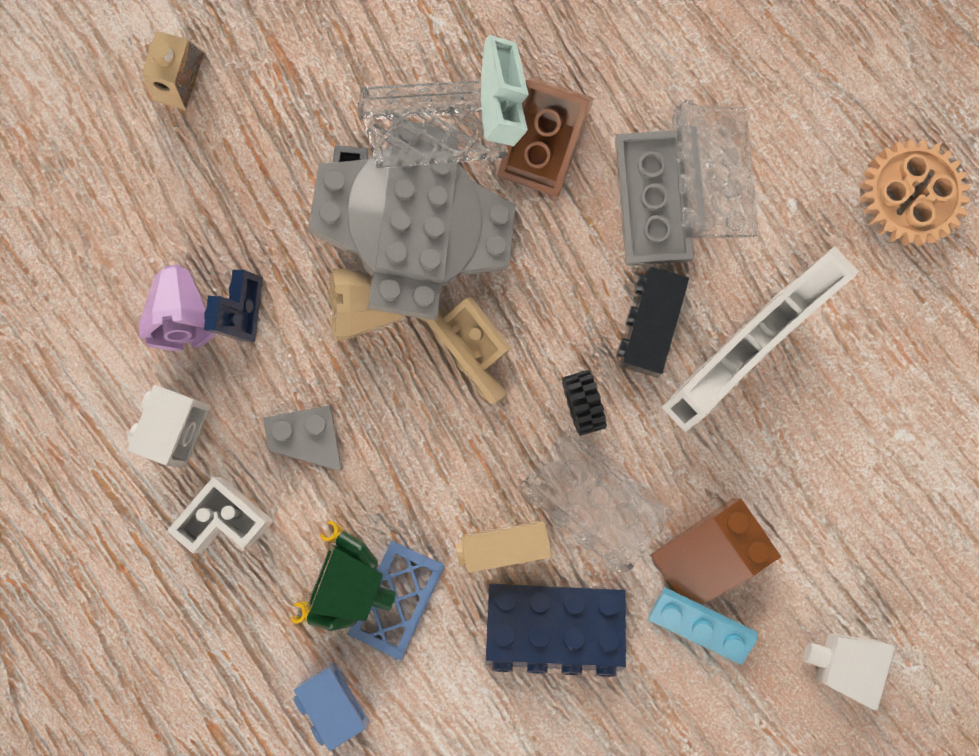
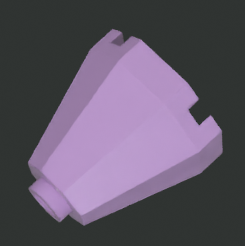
(174, 312)

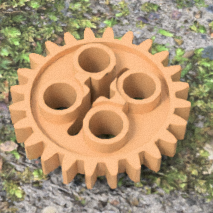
(937, 212)

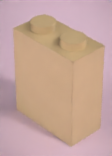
(504, 546)

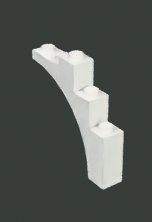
(758, 337)

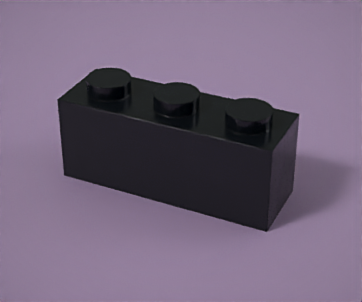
(652, 321)

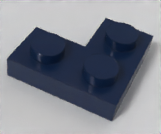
(238, 314)

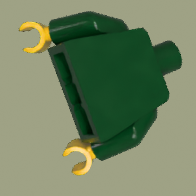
(345, 585)

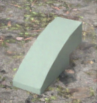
(502, 92)

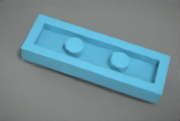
(703, 626)

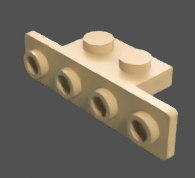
(474, 345)

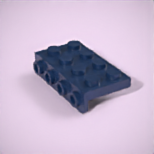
(556, 629)

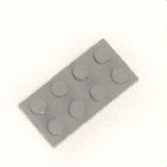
(651, 199)

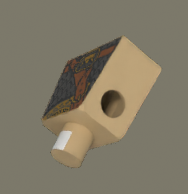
(172, 64)

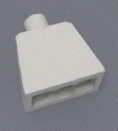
(852, 666)

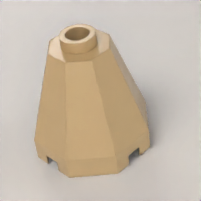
(349, 305)

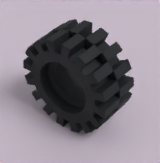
(584, 402)

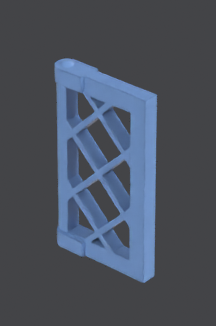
(410, 625)

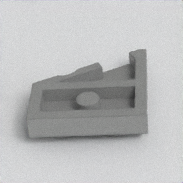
(305, 436)

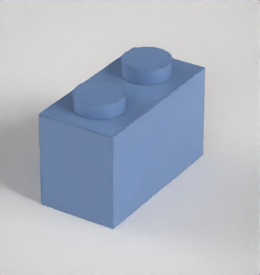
(330, 707)

